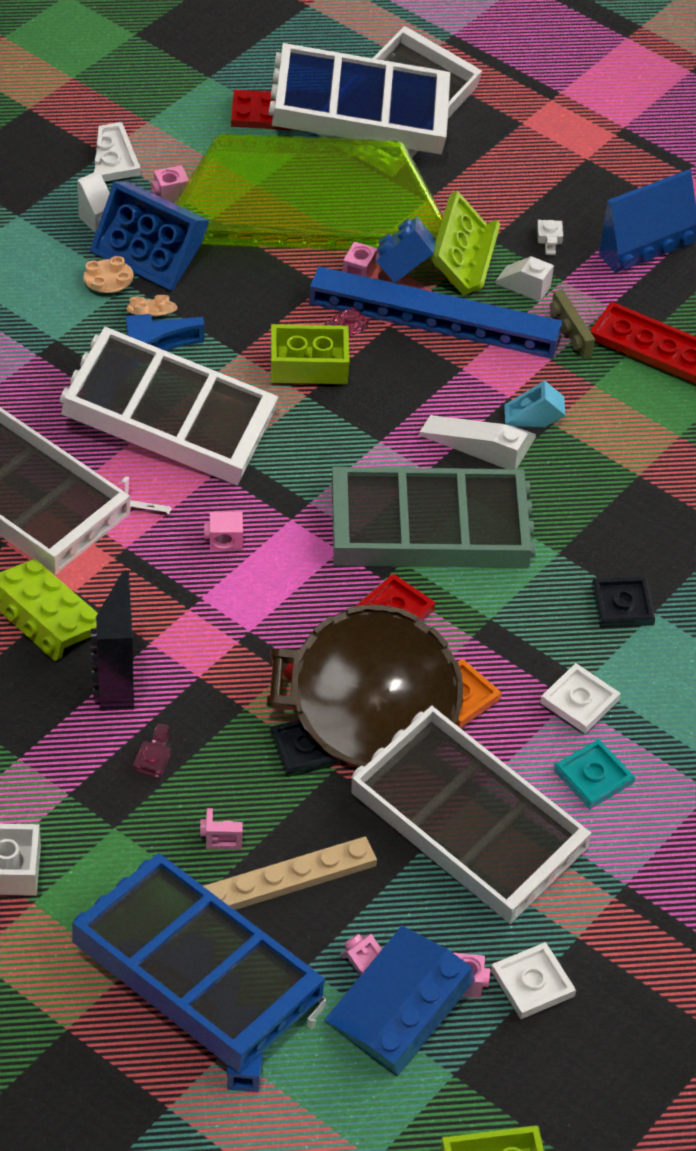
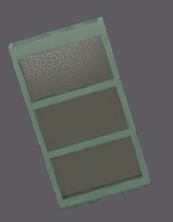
(431, 517)

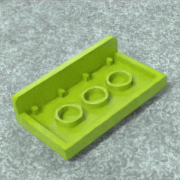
(464, 245)
(44, 608)

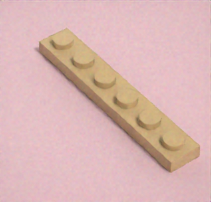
(295, 874)

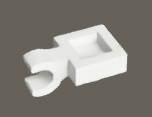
(551, 234)

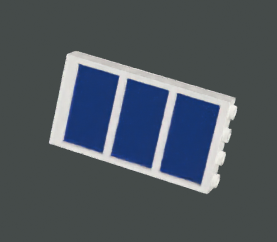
(360, 98)

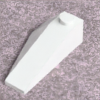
(488, 441)

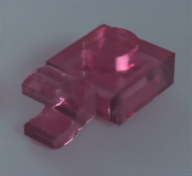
(351, 318)
(154, 756)

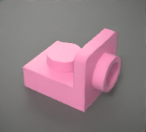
(221, 834)
(361, 951)

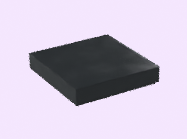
(623, 602)
(298, 750)

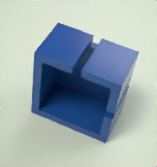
(405, 249)

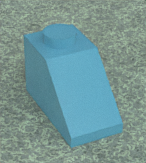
(535, 407)

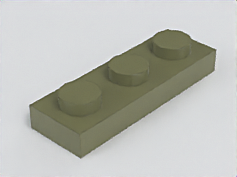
(572, 324)

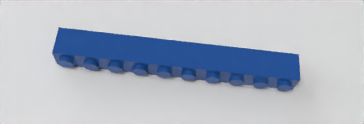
(436, 312)

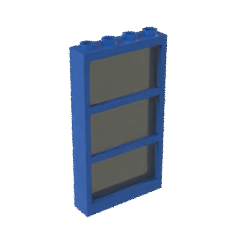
(198, 961)

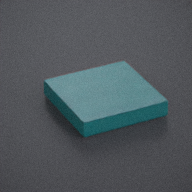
(594, 773)

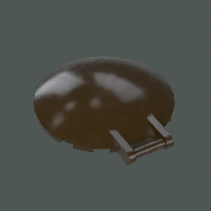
(366, 679)

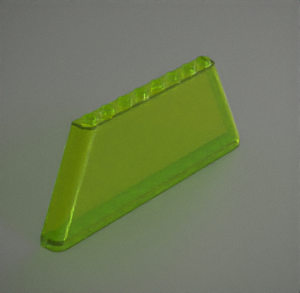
(306, 191)

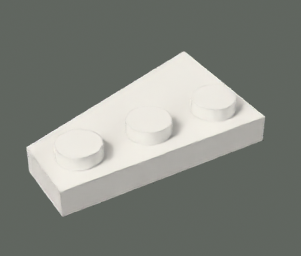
(115, 154)

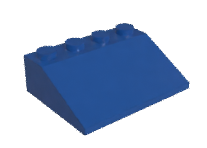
(649, 222)
(148, 233)
(401, 998)

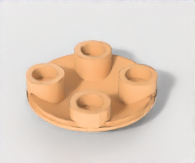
(108, 275)
(156, 307)

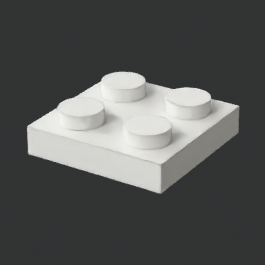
(580, 698)
(533, 980)

